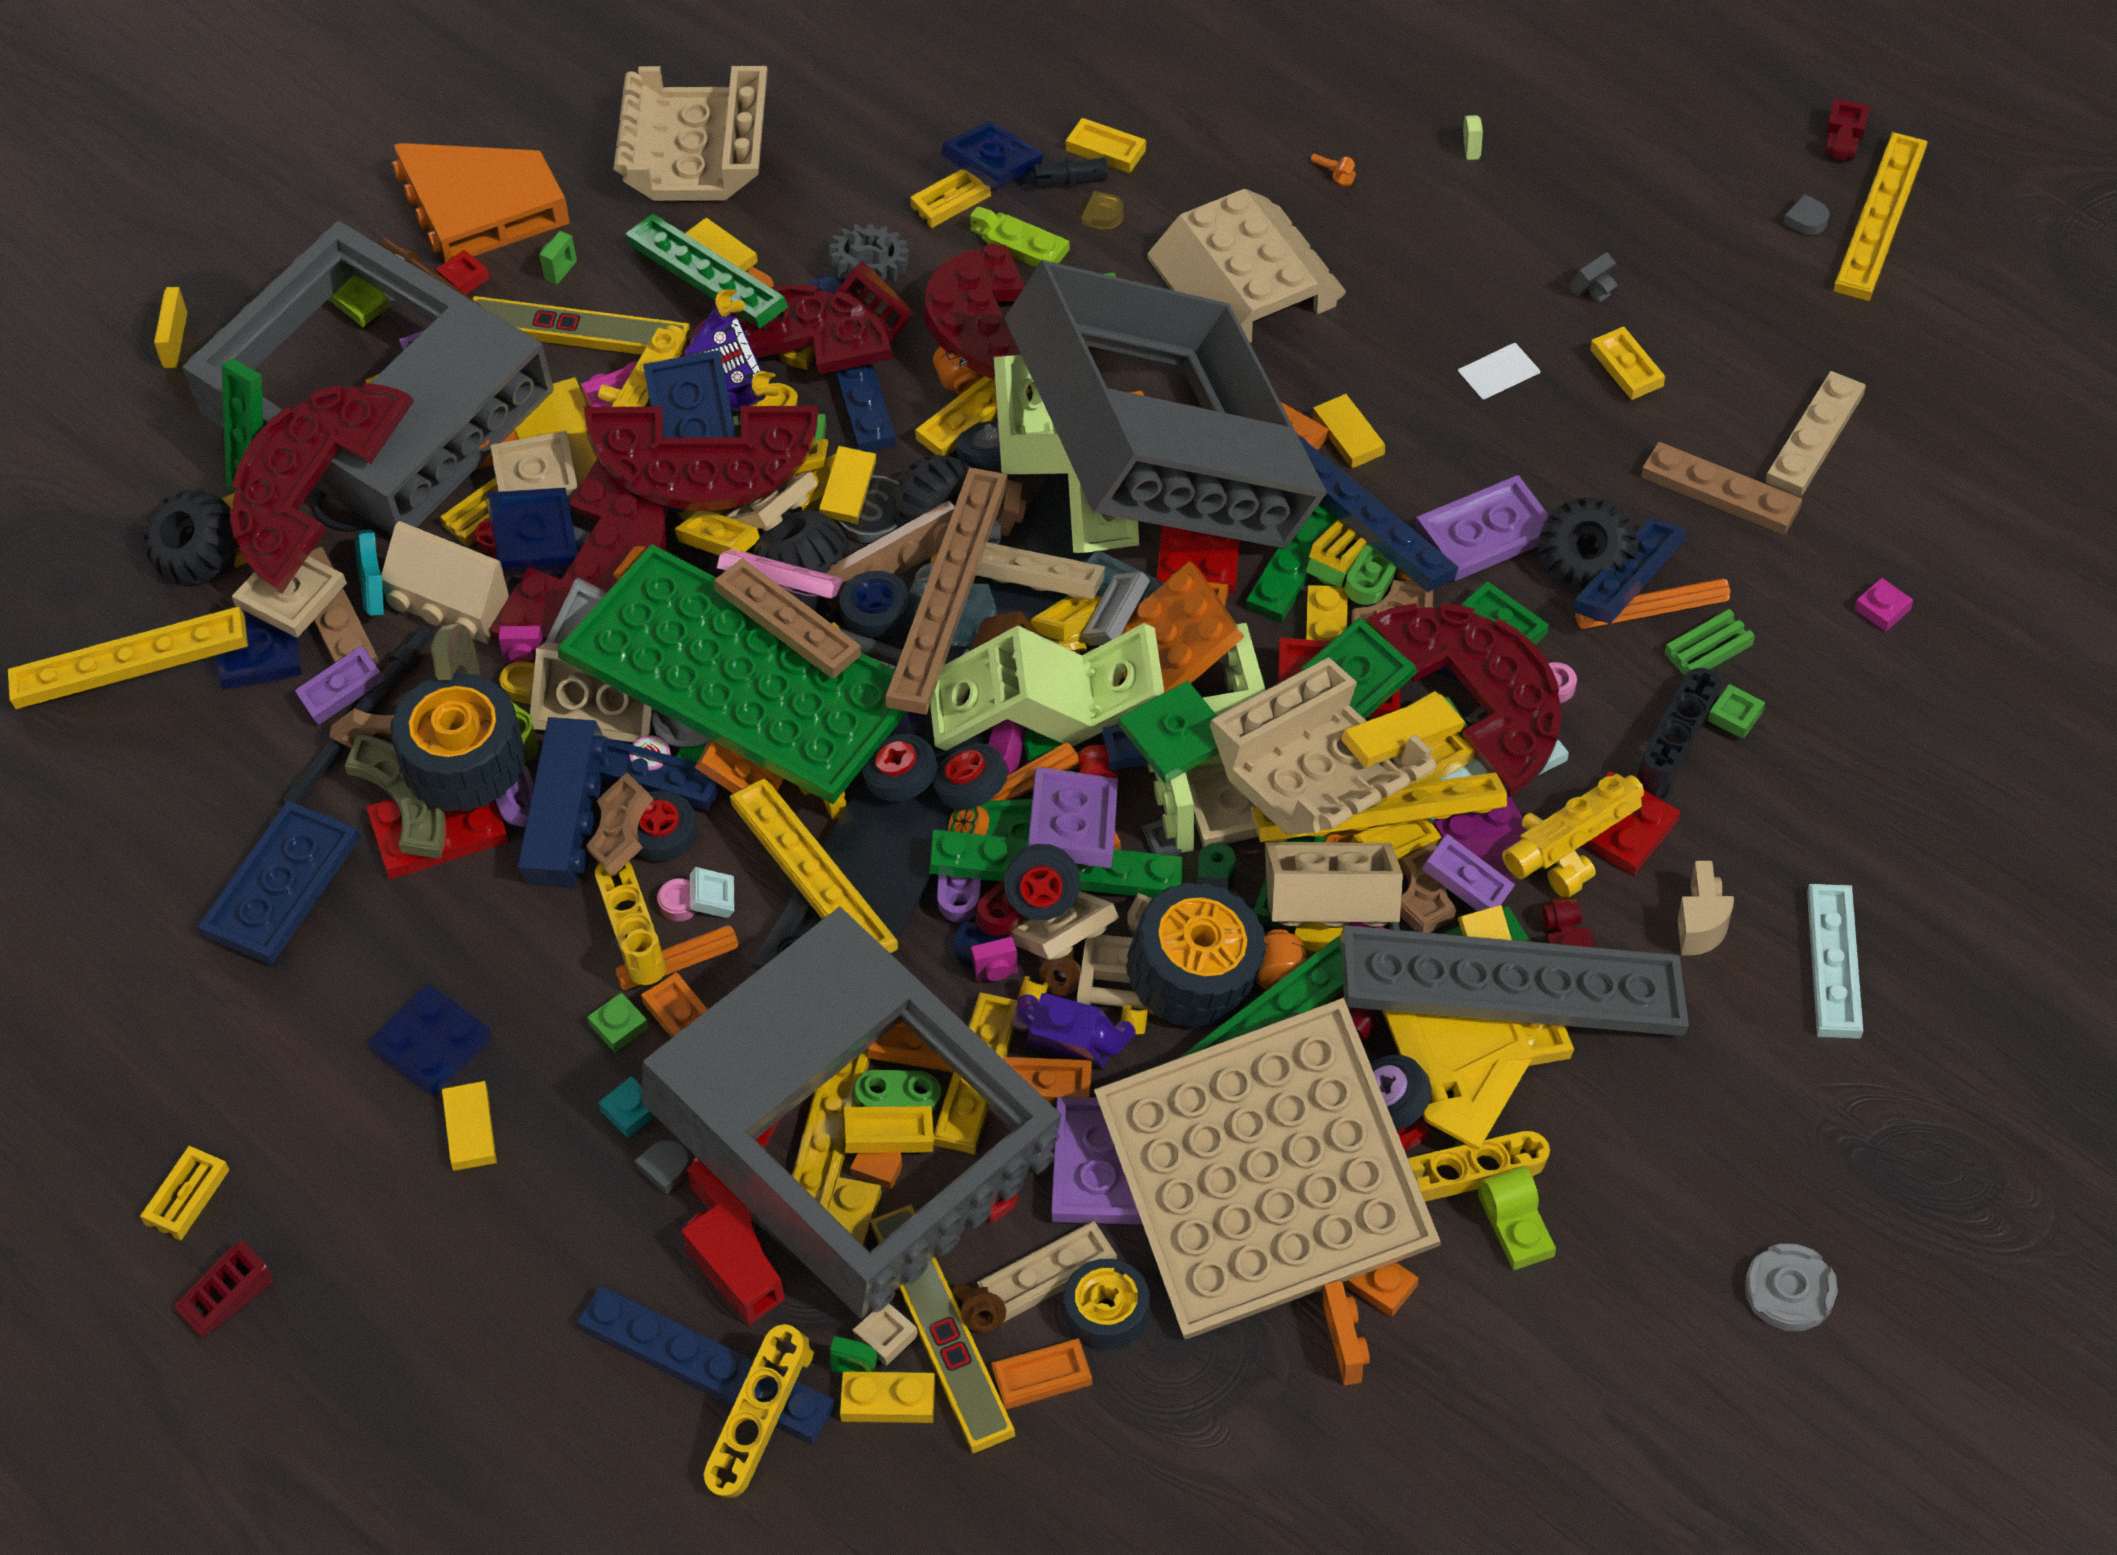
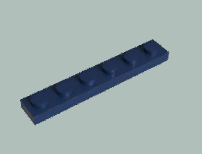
(861, 395)
(1380, 525)
(697, 1360)

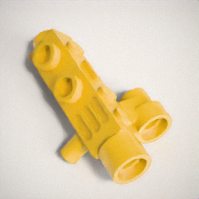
(664, 345)
(1570, 828)

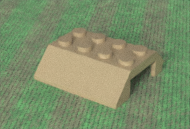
(690, 138)
(1243, 256)
(1291, 757)

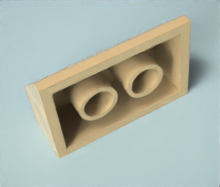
(443, 581)
(570, 693)
(1333, 883)

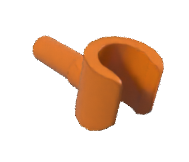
(1342, 170)

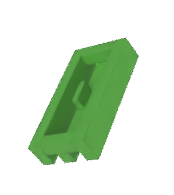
(1705, 639)

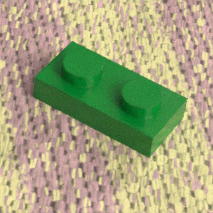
(1495, 604)

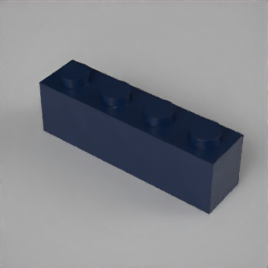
(562, 802)

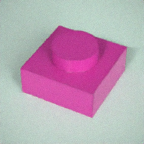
(1883, 604)
(520, 642)
(994, 960)

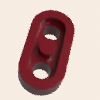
(996, 914)

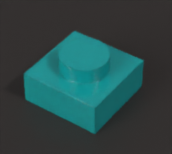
(626, 1108)

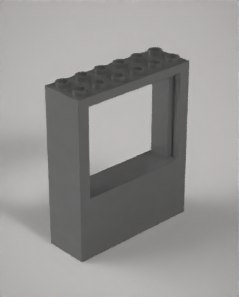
(465, 372)
(1145, 459)
(783, 1040)

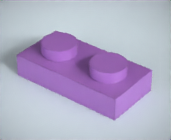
(340, 685)
(1467, 875)

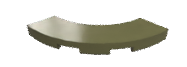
(453, 652)
(422, 825)

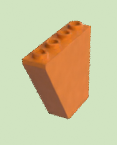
(479, 195)

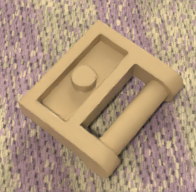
(1106, 960)

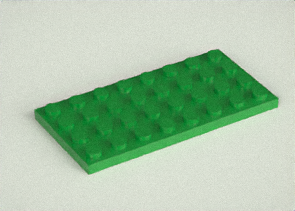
(729, 678)

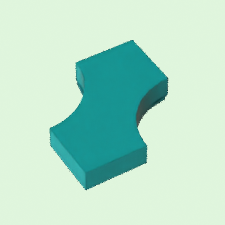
(369, 572)

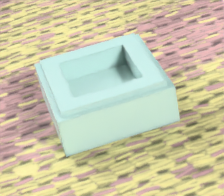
(711, 892)

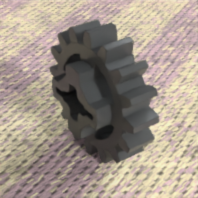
(872, 248)

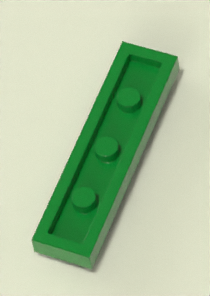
(240, 412)
(1287, 569)

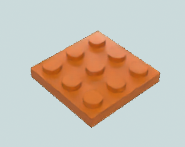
(1188, 625)

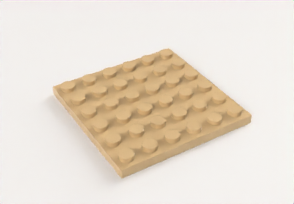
(1266, 1168)

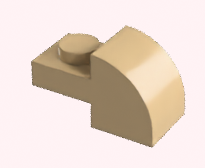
(1706, 914)

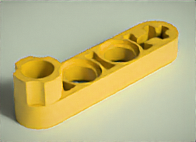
(642, 946)
(1470, 1172)
(749, 1408)

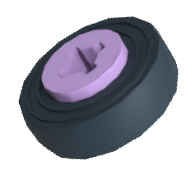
(1407, 1085)

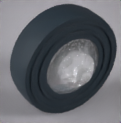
(980, 446)

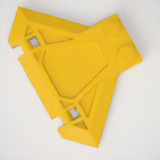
(1476, 1061)

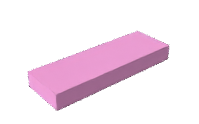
(786, 574)

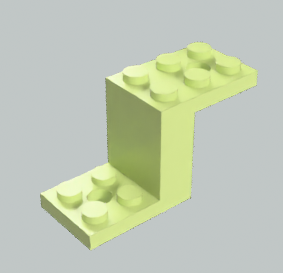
(1033, 447)
(1246, 681)
(1045, 686)

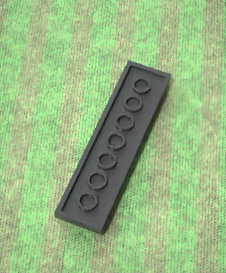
(1513, 980)

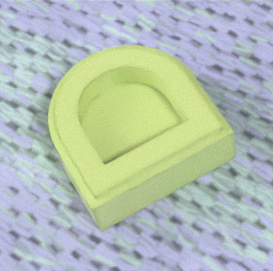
(1472, 136)

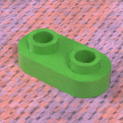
(1369, 576)
(896, 1088)

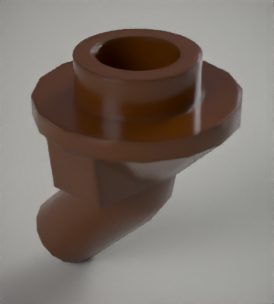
(1061, 974)
(980, 1308)

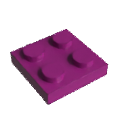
(1486, 833)

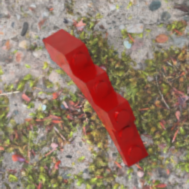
(727, 1245)

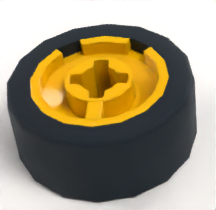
(1098, 1323)

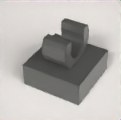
(1595, 279)

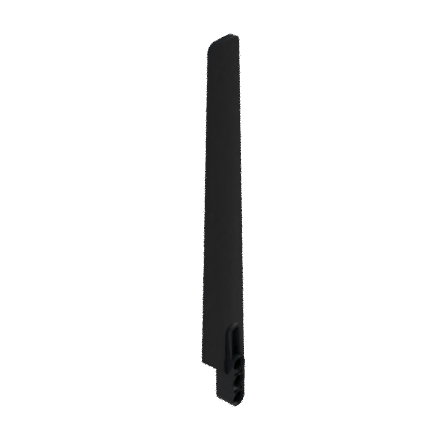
(886, 843)

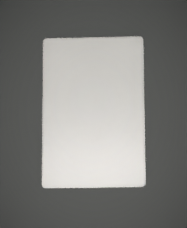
(1499, 371)

